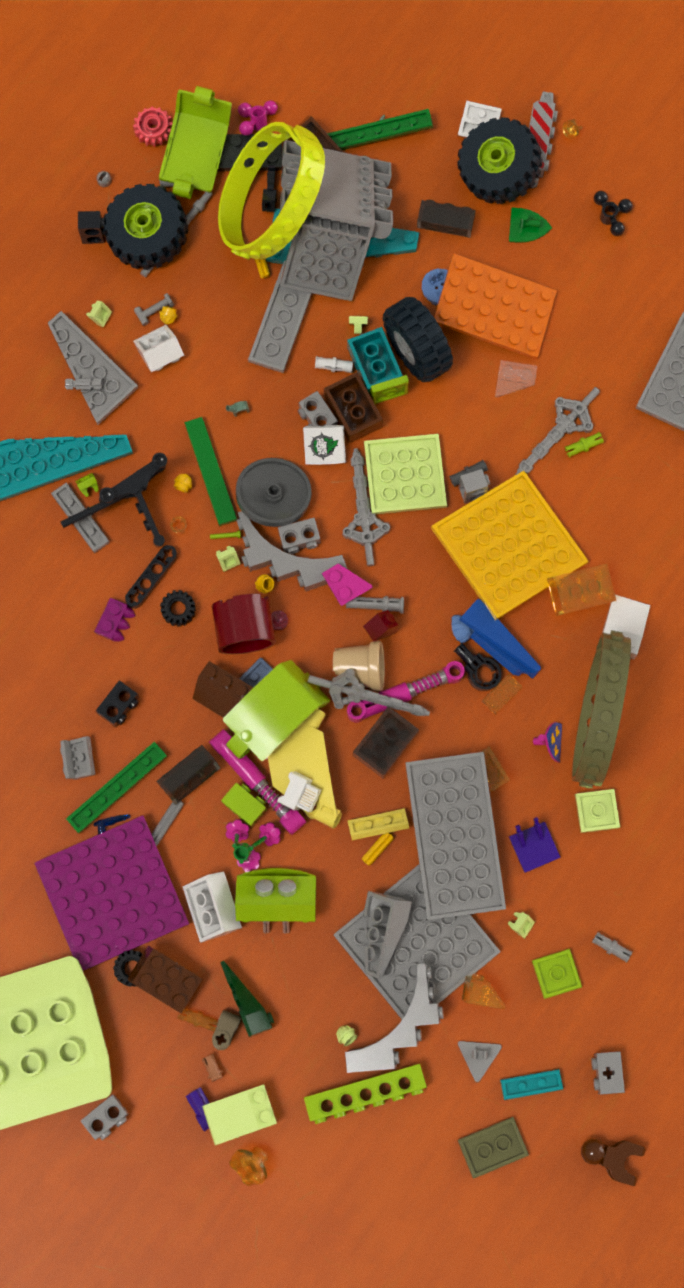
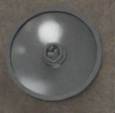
(273, 492)

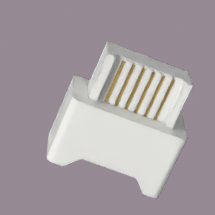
(300, 793)

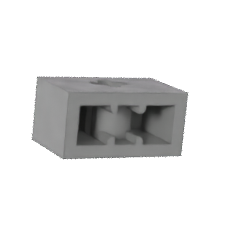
(613, 1062)

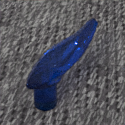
(108, 822)

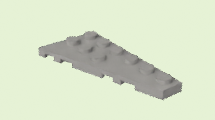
(90, 362)

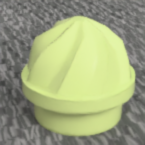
(346, 1035)

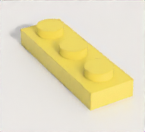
(378, 824)

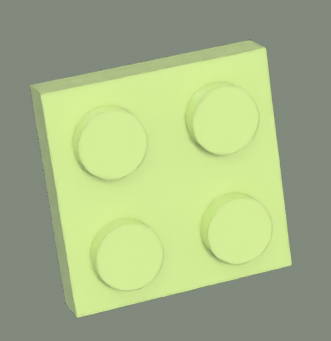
(597, 811)

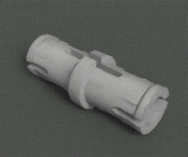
(612, 947)

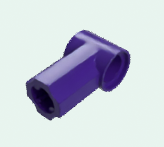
(197, 1100)

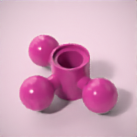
(257, 116)

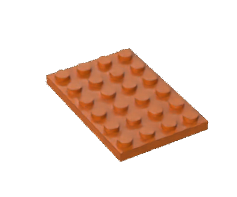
(494, 306)

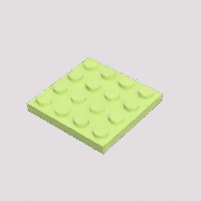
(405, 474)

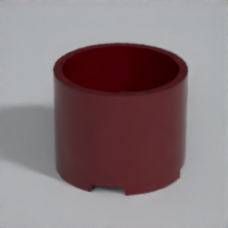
(243, 624)

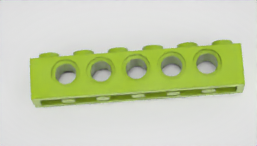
(413, 1073)

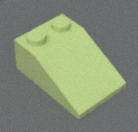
(239, 1114)

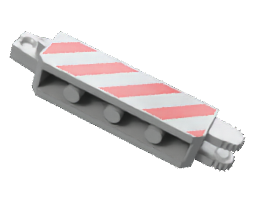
(541, 127)

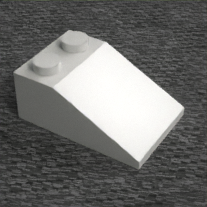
(627, 617)

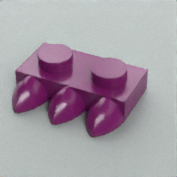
(113, 620)

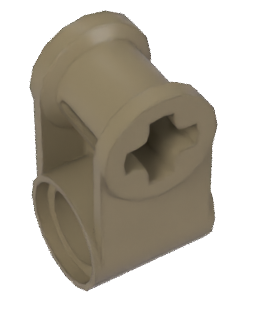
(227, 1027)

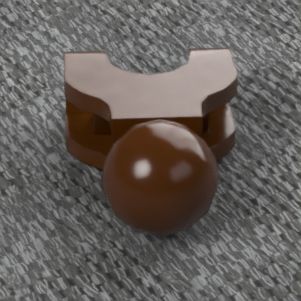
(612, 1158)

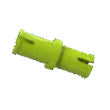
(584, 444)

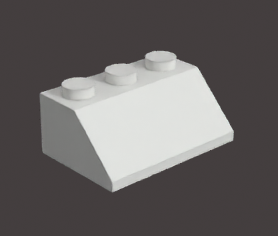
(211, 906)

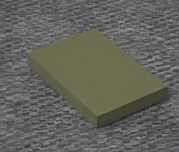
(493, 1147)

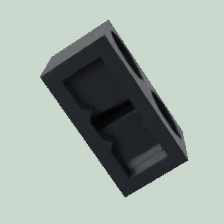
(91, 227)
(113, 701)

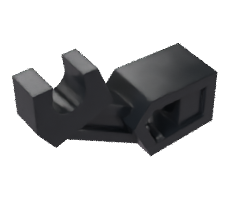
(269, 194)

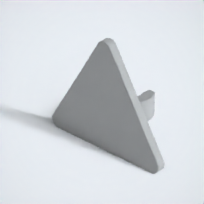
(478, 1056)

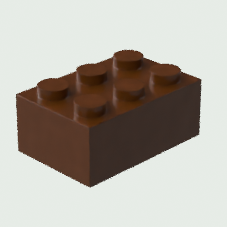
(353, 407)
(164, 979)

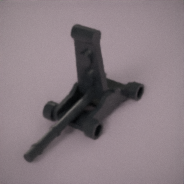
(128, 488)

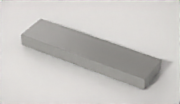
(86, 527)

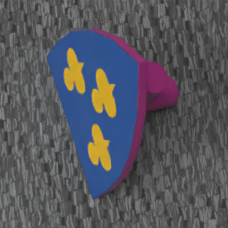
(552, 739)

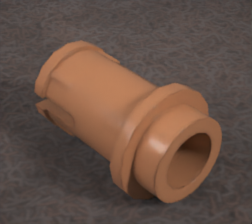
(212, 1068)

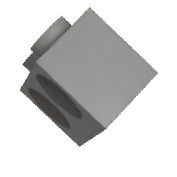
(321, 412)
(473, 485)
(297, 531)
(102, 1114)

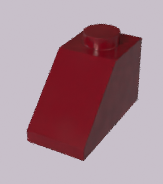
(381, 626)

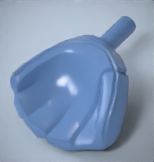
(460, 630)

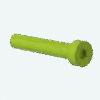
(226, 535)

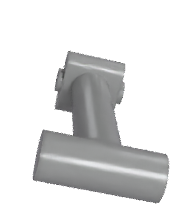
(142, 315)

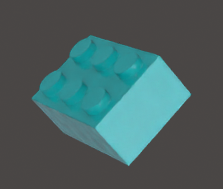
(373, 358)

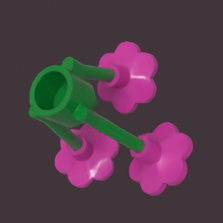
(244, 852)

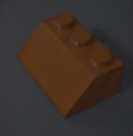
(219, 689)

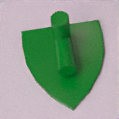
(527, 226)

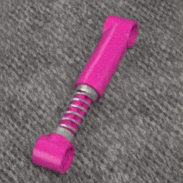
(407, 691)
(256, 780)

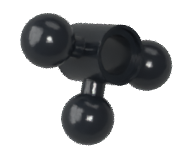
(625, 206)

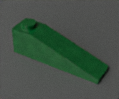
(251, 1011)

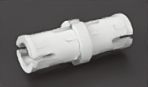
(333, 364)

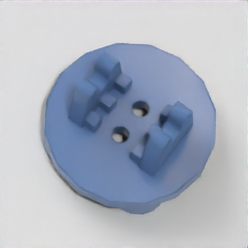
(430, 281)

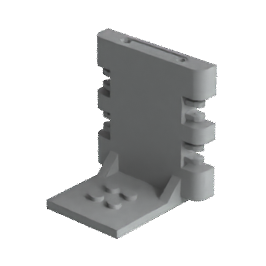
(335, 236)

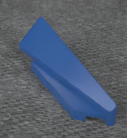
(498, 641)

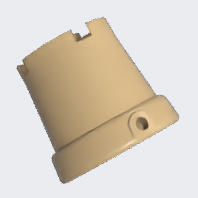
(365, 661)

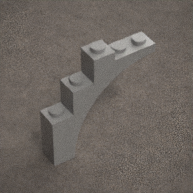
(283, 564)
(421, 1012)

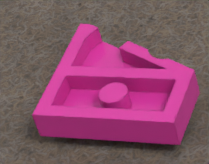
(345, 584)

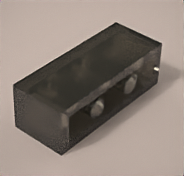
(446, 218)
(188, 774)

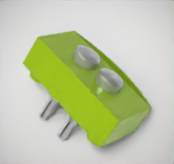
(275, 896)

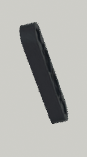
(149, 575)

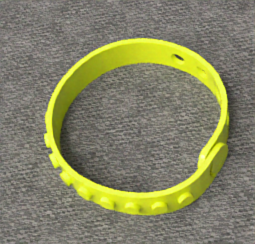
(295, 208)

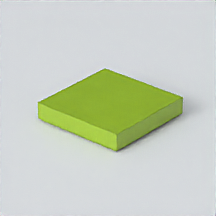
(389, 389)
(556, 974)

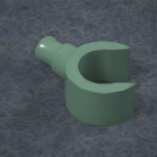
(238, 407)

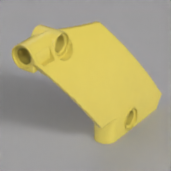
(306, 754)

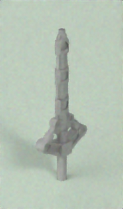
(564, 425)
(364, 517)
(357, 692)

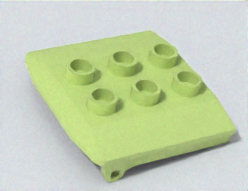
(49, 1043)

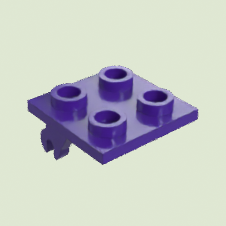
(534, 846)

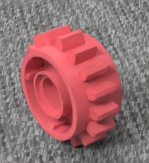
(151, 117)

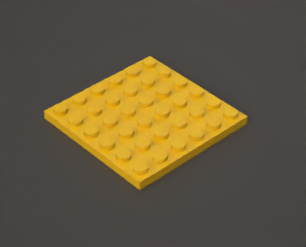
(509, 544)

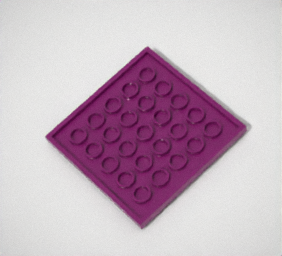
(111, 893)

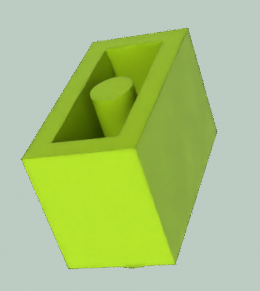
(244, 804)

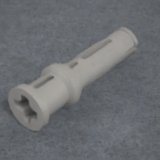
(383, 604)

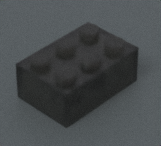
(385, 742)

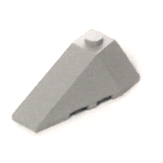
(385, 924)

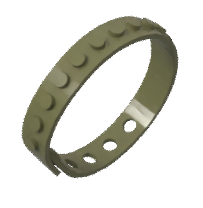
(612, 665)

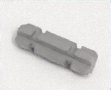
(83, 384)

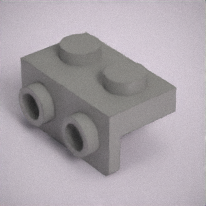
(77, 758)

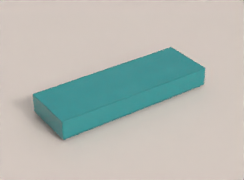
(531, 1084)

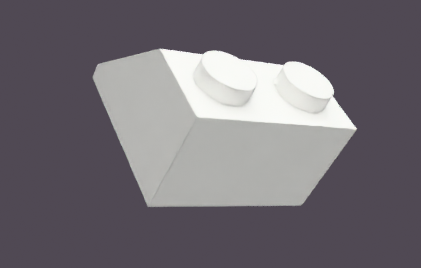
(159, 348)

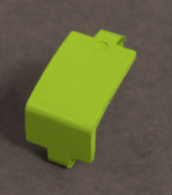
(195, 141)
(273, 711)

